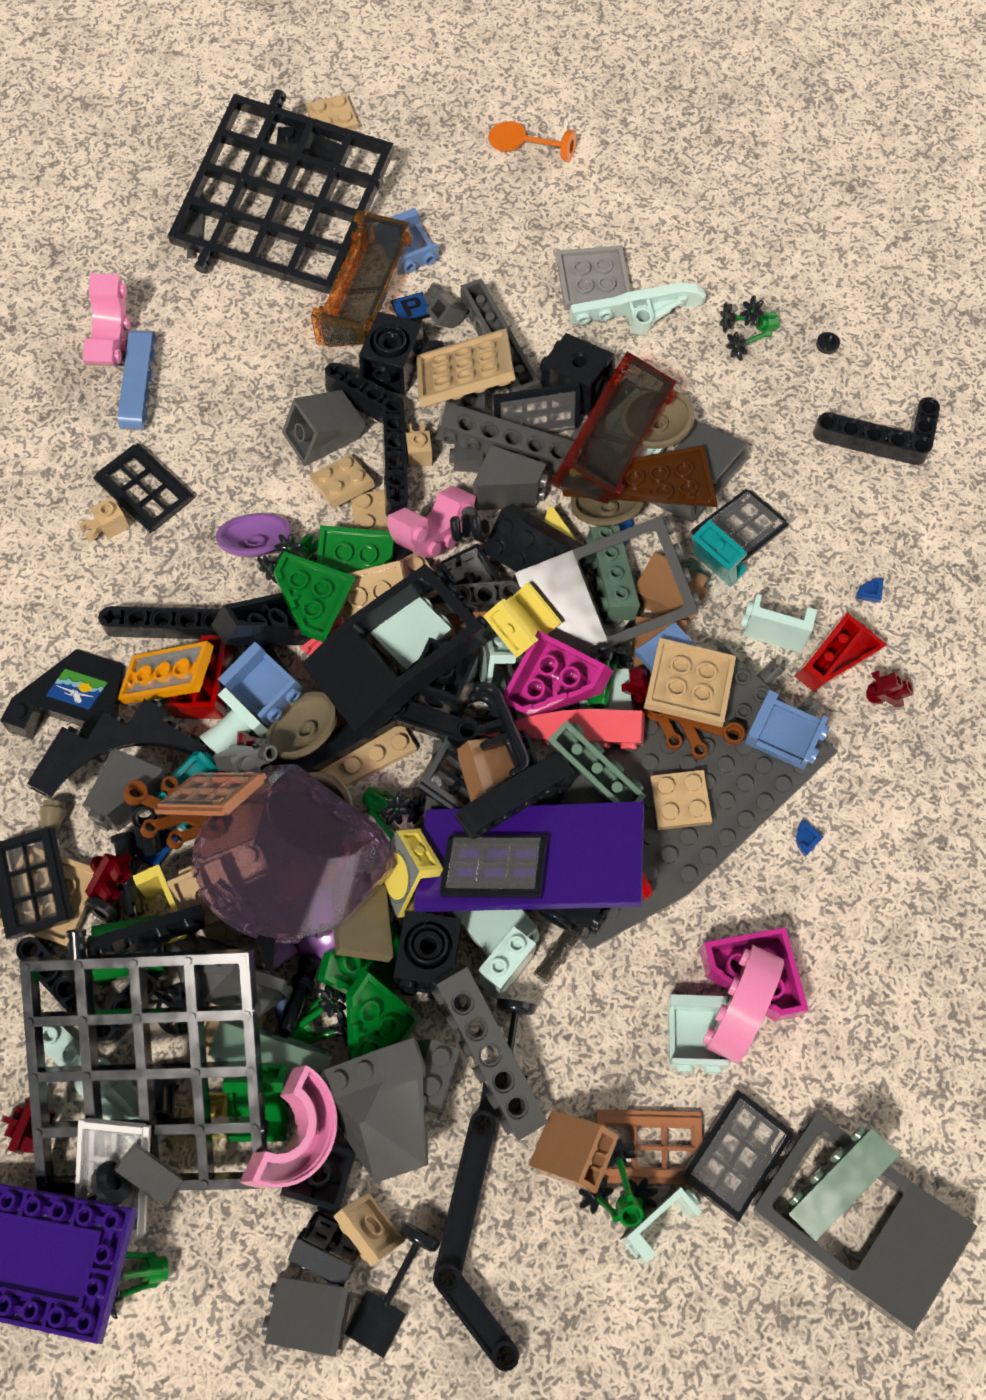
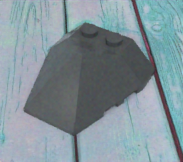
(383, 1108)

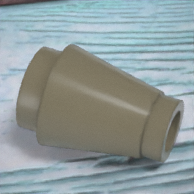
(52, 815)

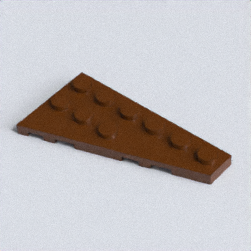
(668, 478)

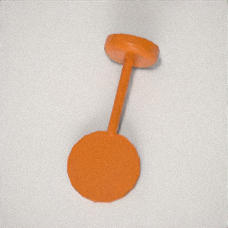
(511, 135)

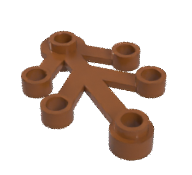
(688, 727)
(140, 789)

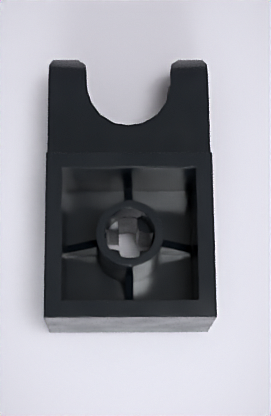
(326, 1194)

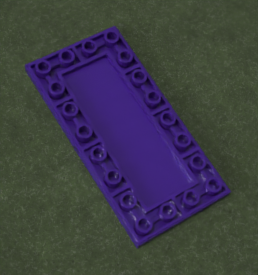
(589, 863)
(60, 1261)

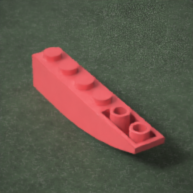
(600, 725)

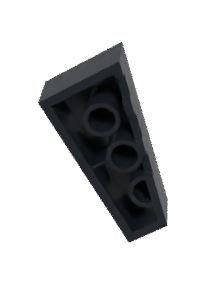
(258, 620)

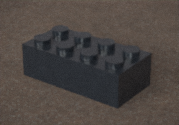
(525, 540)

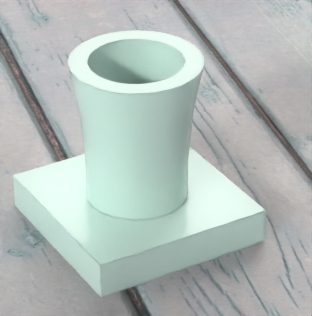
(238, 719)

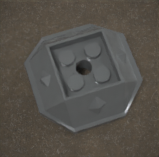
(222, 981)

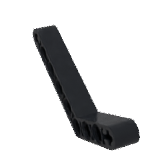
(389, 411)
(120, 622)

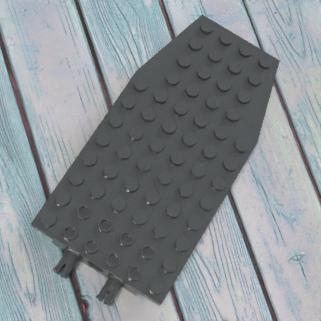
(742, 795)

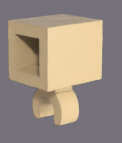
(418, 447)
(107, 519)

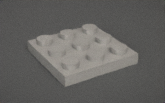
(591, 274)

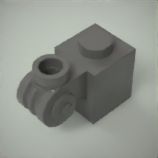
(443, 307)
(246, 758)

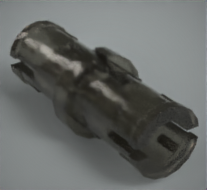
(556, 956)

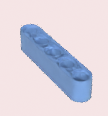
(135, 380)

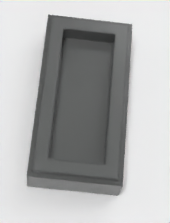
(148, 1173)

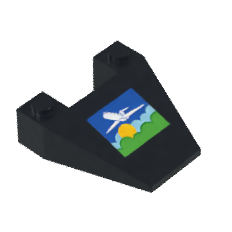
(71, 691)

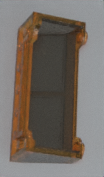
(362, 280)

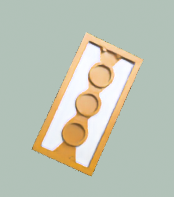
(166, 673)

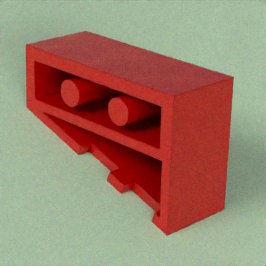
(839, 651)
(206, 703)

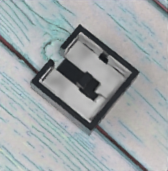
(472, 567)
(325, 1250)

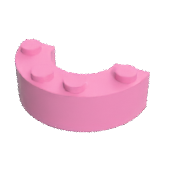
(109, 321)
(432, 534)
(747, 1005)
(312, 1136)

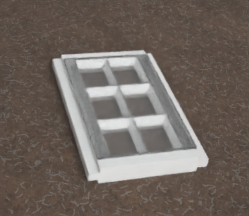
(109, 1141)

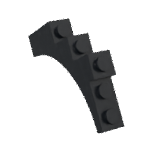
(72, 751)

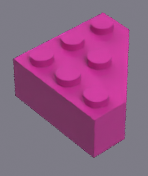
(554, 677)
(721, 965)

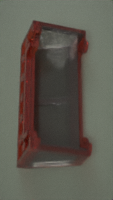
(614, 430)

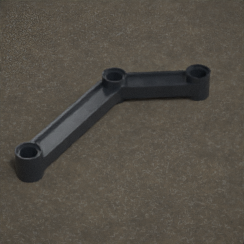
(411, 716)
(456, 1240)

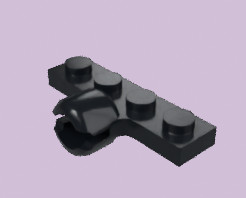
(148, 935)

